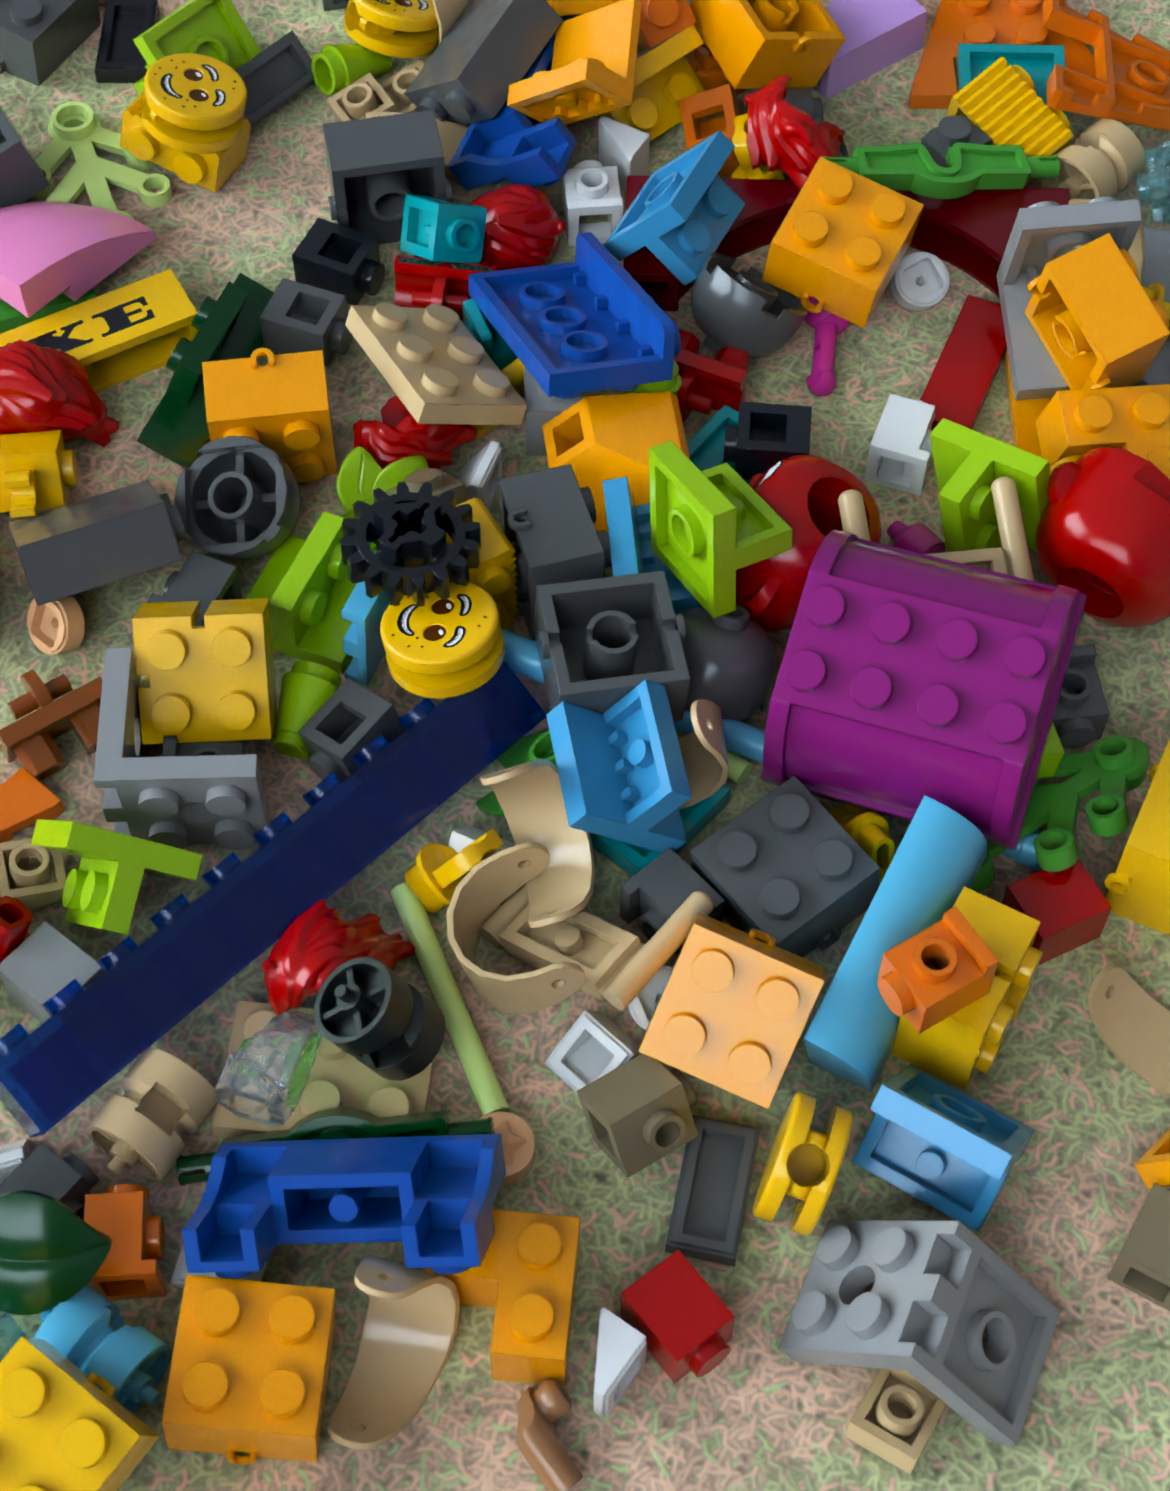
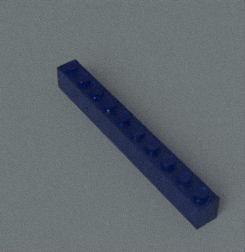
(255, 899)

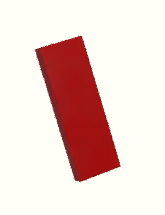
(967, 363)

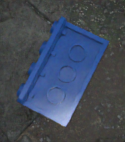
(579, 323)

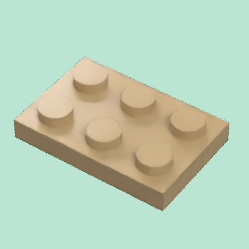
(435, 365)
(334, 1081)

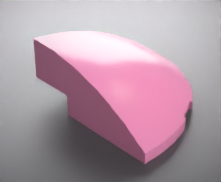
(62, 250)

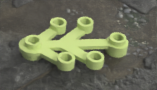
(78, 131)

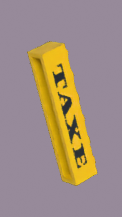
(117, 331)

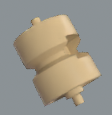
(1099, 161)
(147, 1122)

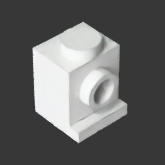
(591, 191)
(902, 445)

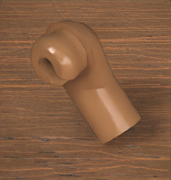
(538, 1435)

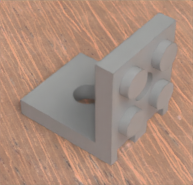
(1038, 237)
(169, 796)
(926, 1316)

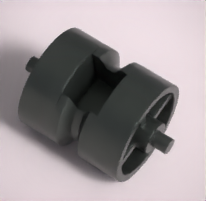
(379, 1019)

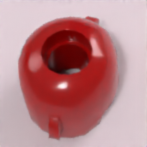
(806, 497)
(1109, 536)

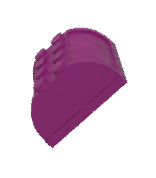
(920, 684)

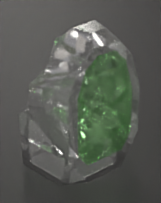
(270, 1070)

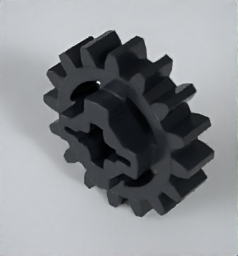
(410, 544)

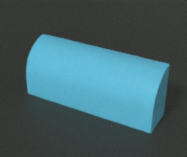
(930, 868)

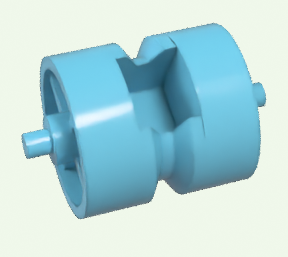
(94, 1339)

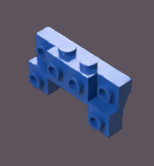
(515, 144)
(351, 1190)

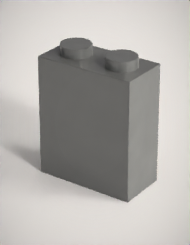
(481, 57)
(98, 541)

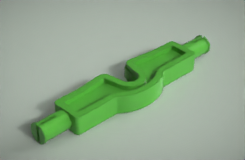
(967, 168)

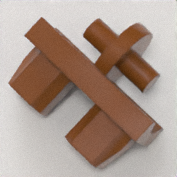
(32, 736)

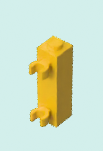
(35, 472)

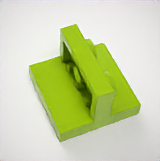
(199, 28)
(965, 470)
(709, 526)
(308, 595)
(110, 870)

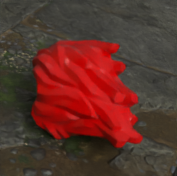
(785, 135)
(519, 227)
(49, 392)
(403, 437)
(317, 946)

